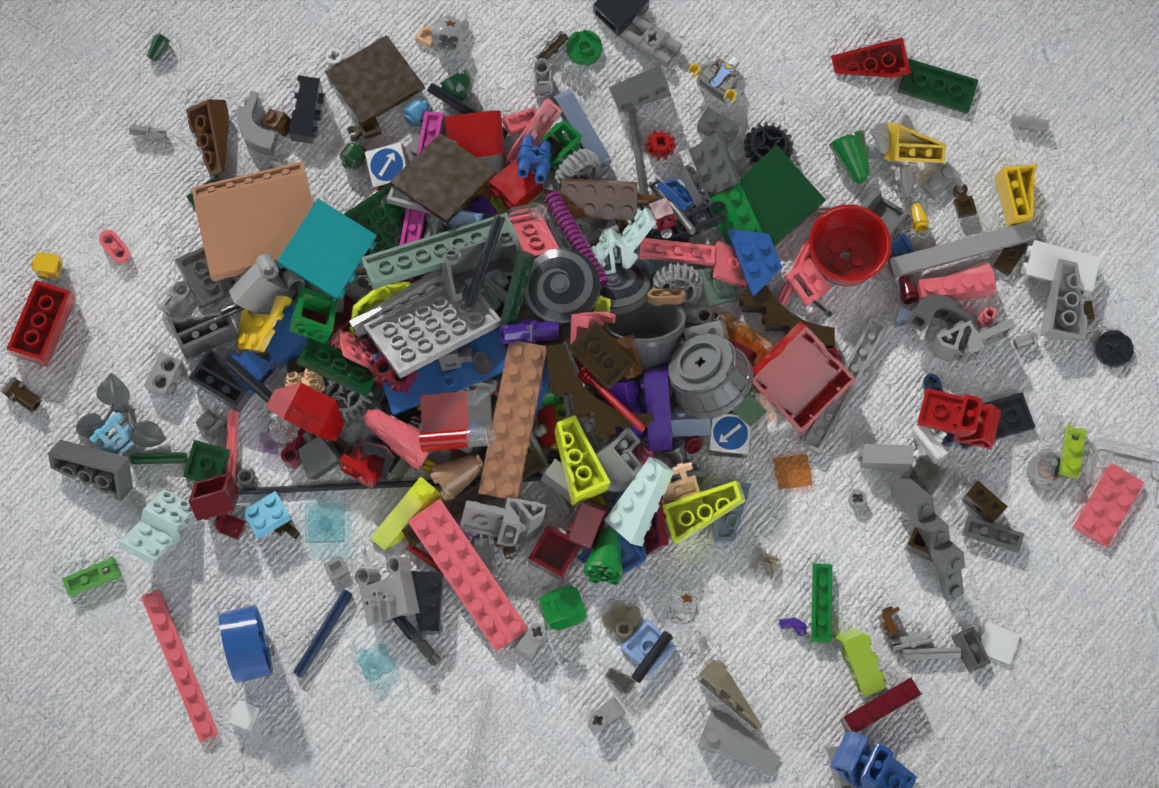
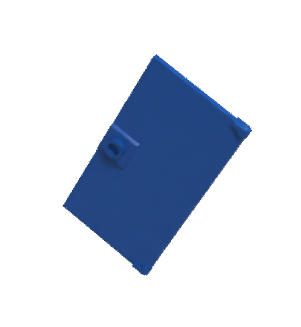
(435, 381)

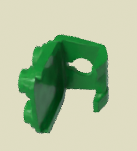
(570, 144)
(561, 608)

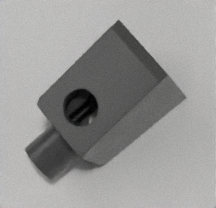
(318, 456)

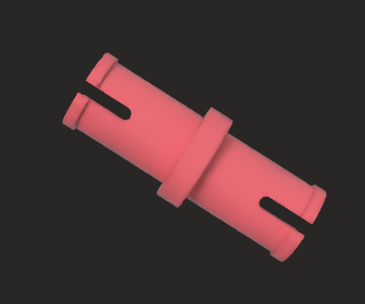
(986, 318)

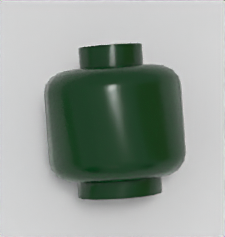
(353, 156)

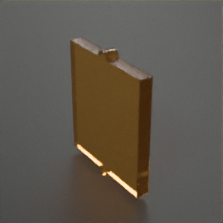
(793, 471)

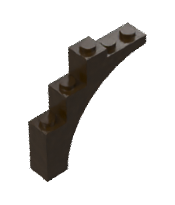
(778, 318)
(565, 380)

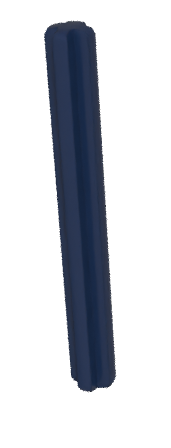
(322, 633)

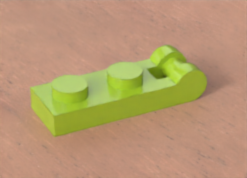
(1072, 452)

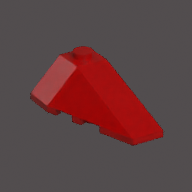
(877, 60)

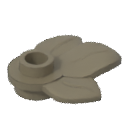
(620, 618)

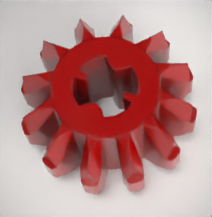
(660, 138)

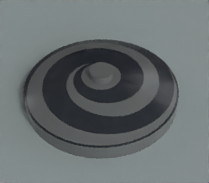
(561, 285)
(626, 288)

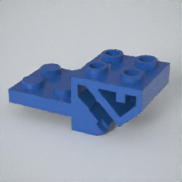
(867, 767)

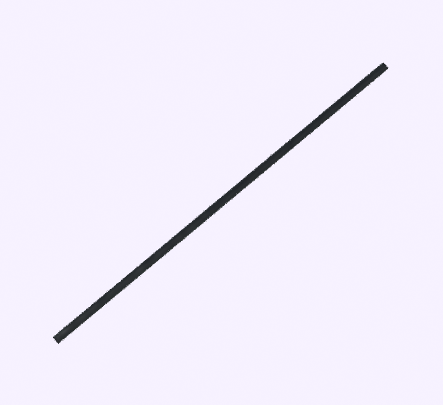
(350, 486)

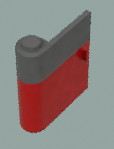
(480, 135)

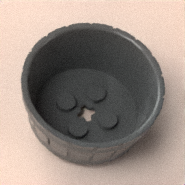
(655, 331)
(715, 385)

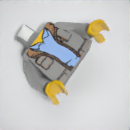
(718, 78)

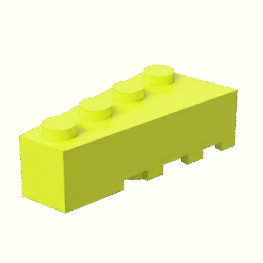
(697, 511)

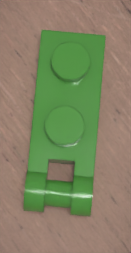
(91, 577)

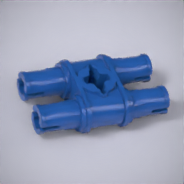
(534, 159)

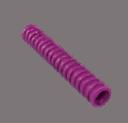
(572, 232)

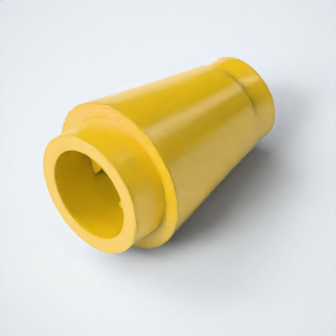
(920, 221)

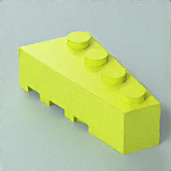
(580, 464)

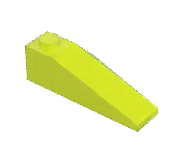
(416, 500)

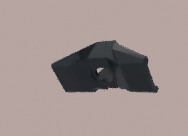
(374, 445)

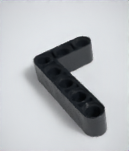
(679, 235)

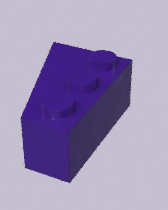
(628, 393)

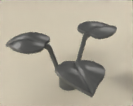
(115, 392)

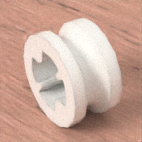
(334, 51)

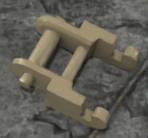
(773, 565)

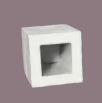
(244, 714)

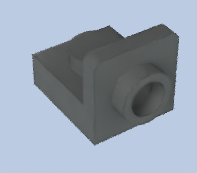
(211, 424)

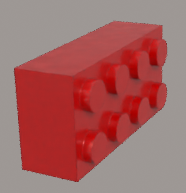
(41, 323)

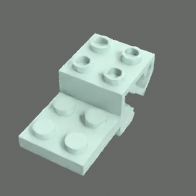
(626, 244)
(158, 527)

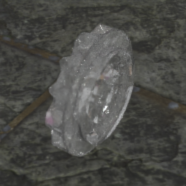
(276, 433)

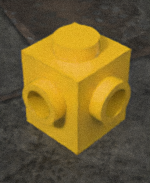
(47, 265)

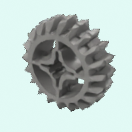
(579, 165)
(680, 277)
(353, 408)

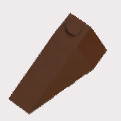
(210, 124)

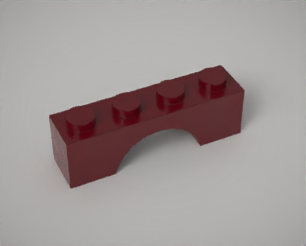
(881, 706)

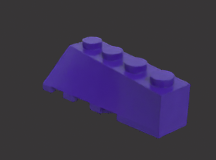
(658, 402)

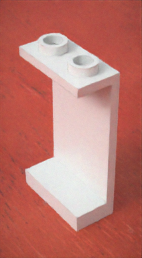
(1044, 258)

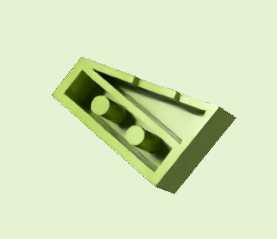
(861, 661)

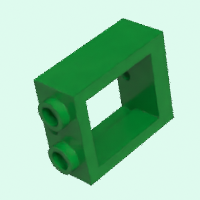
(316, 302)

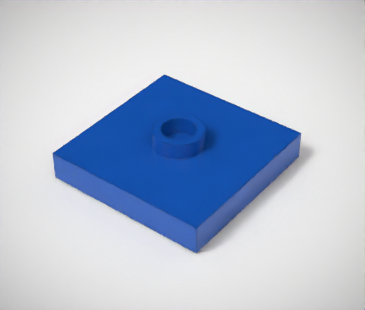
(677, 194)

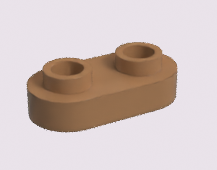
(664, 296)

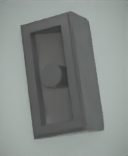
(972, 650)

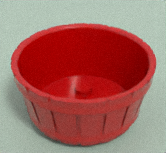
(858, 233)

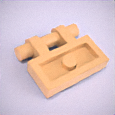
(682, 487)

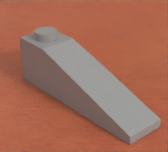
(1064, 310)
(732, 740)

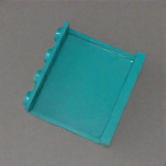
(327, 249)

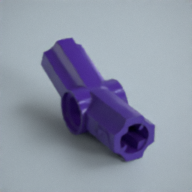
(529, 332)

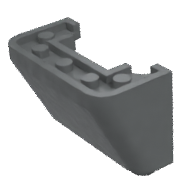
(461, 263)

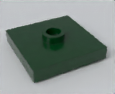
(206, 461)

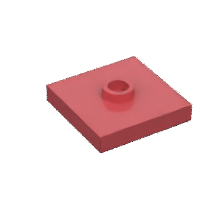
(727, 266)

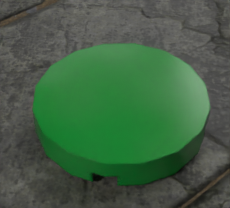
(584, 47)

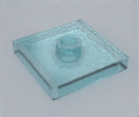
(324, 522)

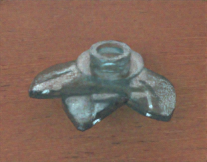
(375, 659)

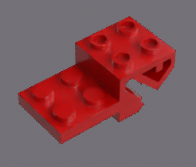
(961, 416)

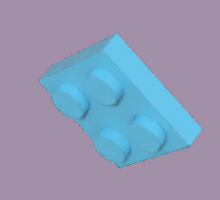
(266, 515)

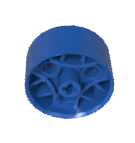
(245, 644)

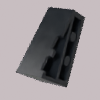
(307, 110)
(219, 381)
(429, 598)

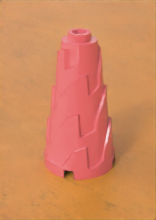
(398, 435)

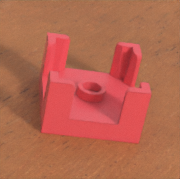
(582, 321)

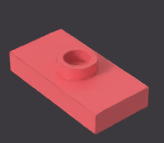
(518, 122)

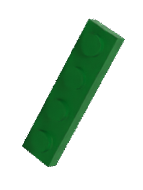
(821, 603)

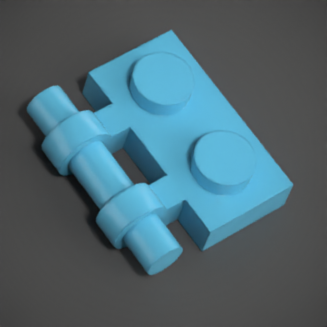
(119, 440)

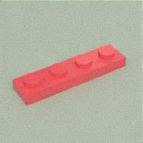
(537, 127)
(677, 251)

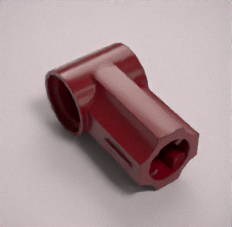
(292, 449)

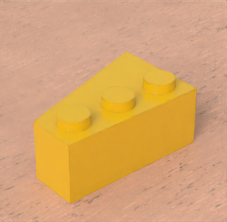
(912, 146)
(1016, 193)

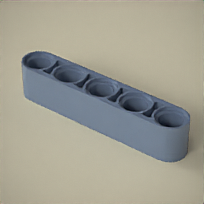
(575, 117)

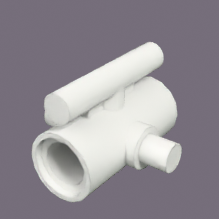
(930, 444)

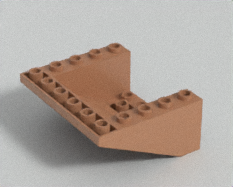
(250, 217)

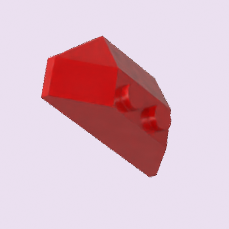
(308, 410)

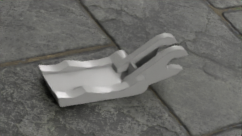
(486, 550)

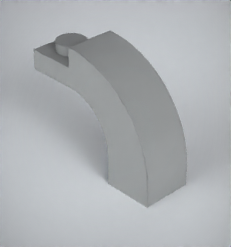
(257, 138)

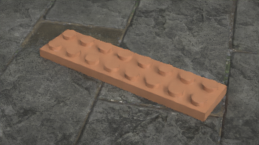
(513, 420)

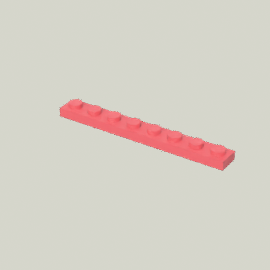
(180, 665)

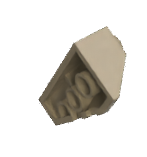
(722, 685)

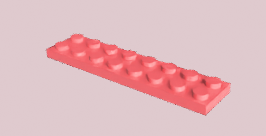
(468, 575)

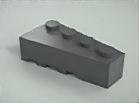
(93, 466)

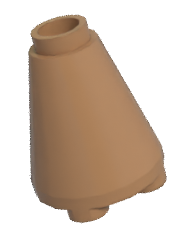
(456, 475)

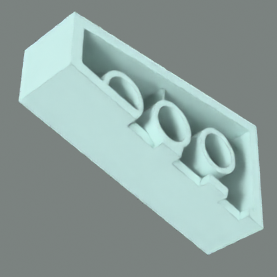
(640, 501)

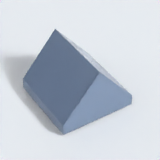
(901, 317)

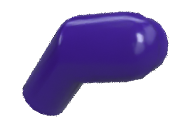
(795, 623)

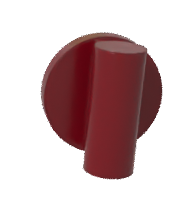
(693, 444)

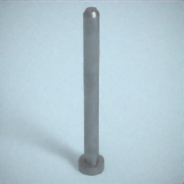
(677, 212)

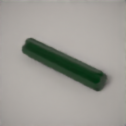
(159, 458)

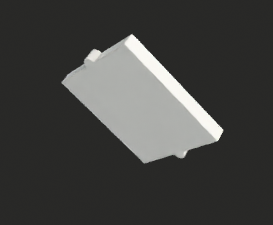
(999, 642)

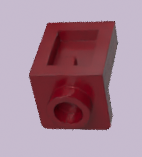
(229, 526)

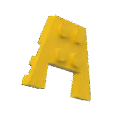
(257, 329)

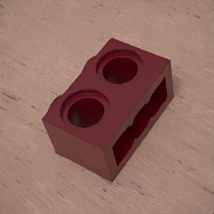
(390, 377)

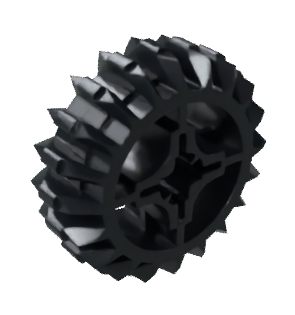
(779, 138)

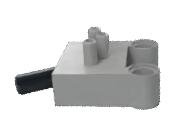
(260, 286)
(389, 598)

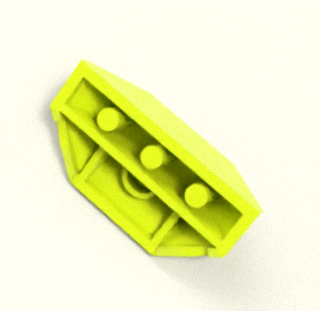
(374, 298)

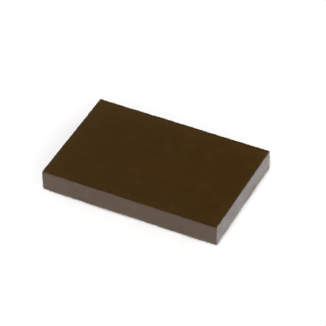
(601, 355)

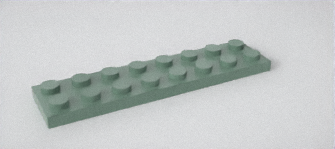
(425, 254)

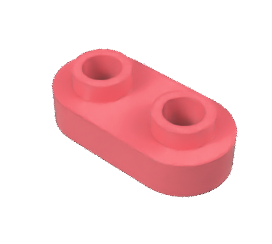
(114, 248)

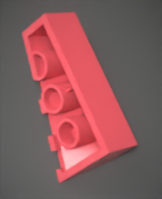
(966, 283)

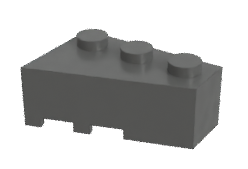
(200, 333)

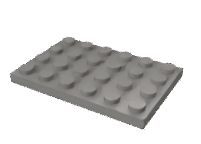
(429, 329)

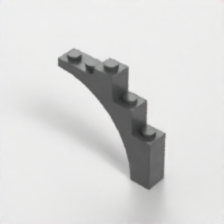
(935, 533)

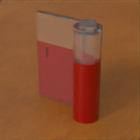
(456, 420)

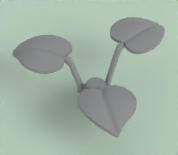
(878, 150)

